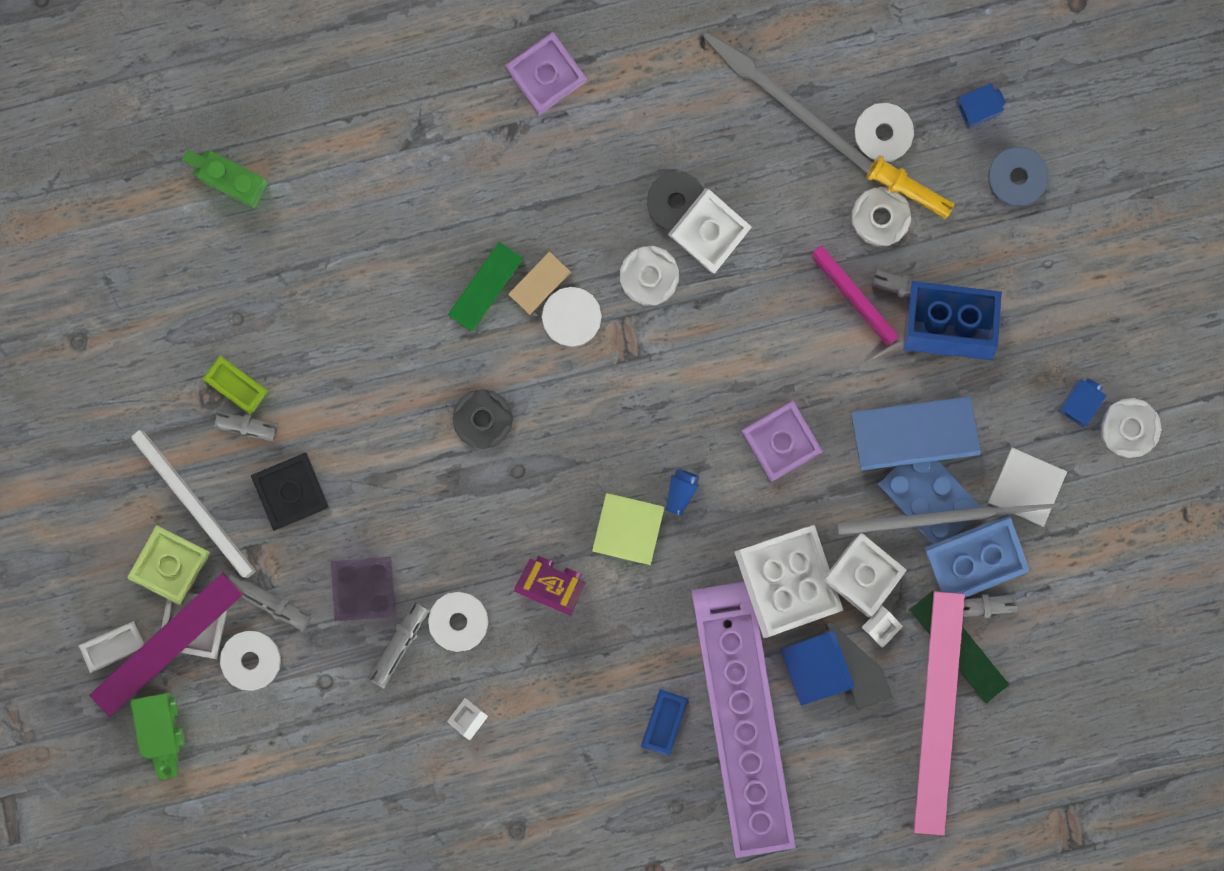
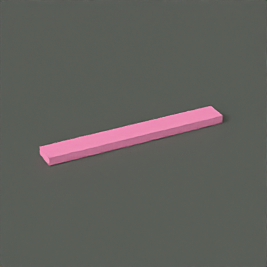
(938, 713)

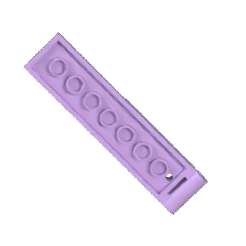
(743, 720)

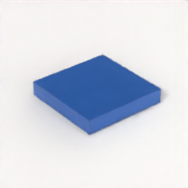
(817, 668)

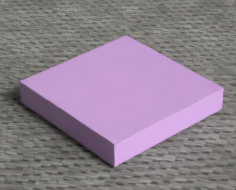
(546, 73)
(782, 441)

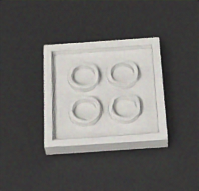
(787, 581)

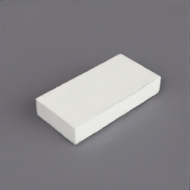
(112, 646)

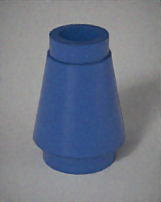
(681, 490)

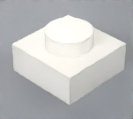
(882, 626)
(467, 719)

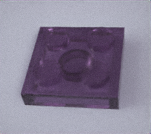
(363, 589)

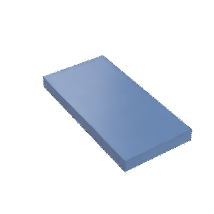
(915, 433)

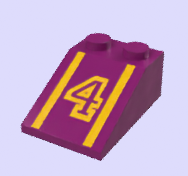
(549, 586)

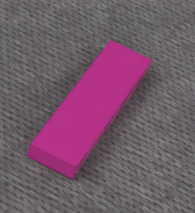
(854, 296)

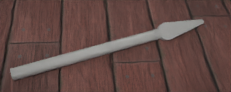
(746, 67)
(934, 518)

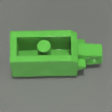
(227, 177)
(158, 732)

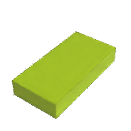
(235, 385)

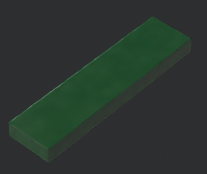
(972, 661)

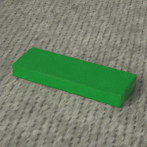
(485, 287)

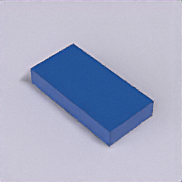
(664, 722)

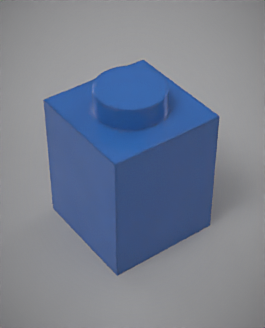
(980, 105)
(1082, 401)

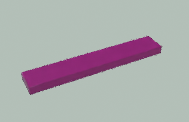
(166, 644)

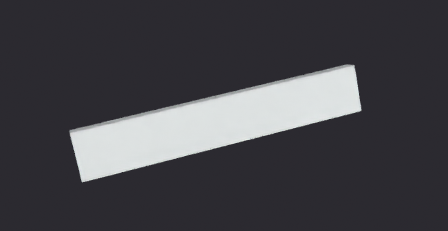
(193, 504)

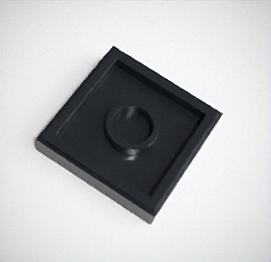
(290, 491)

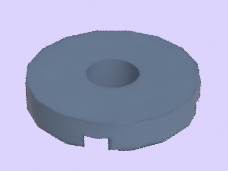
(1022, 159)

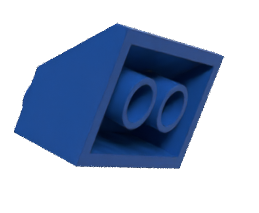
(952, 320)

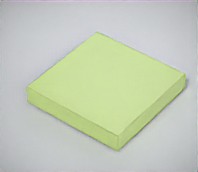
(628, 529)
(168, 565)

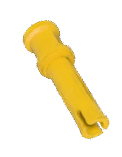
(898, 181)

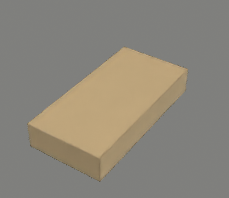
(539, 283)

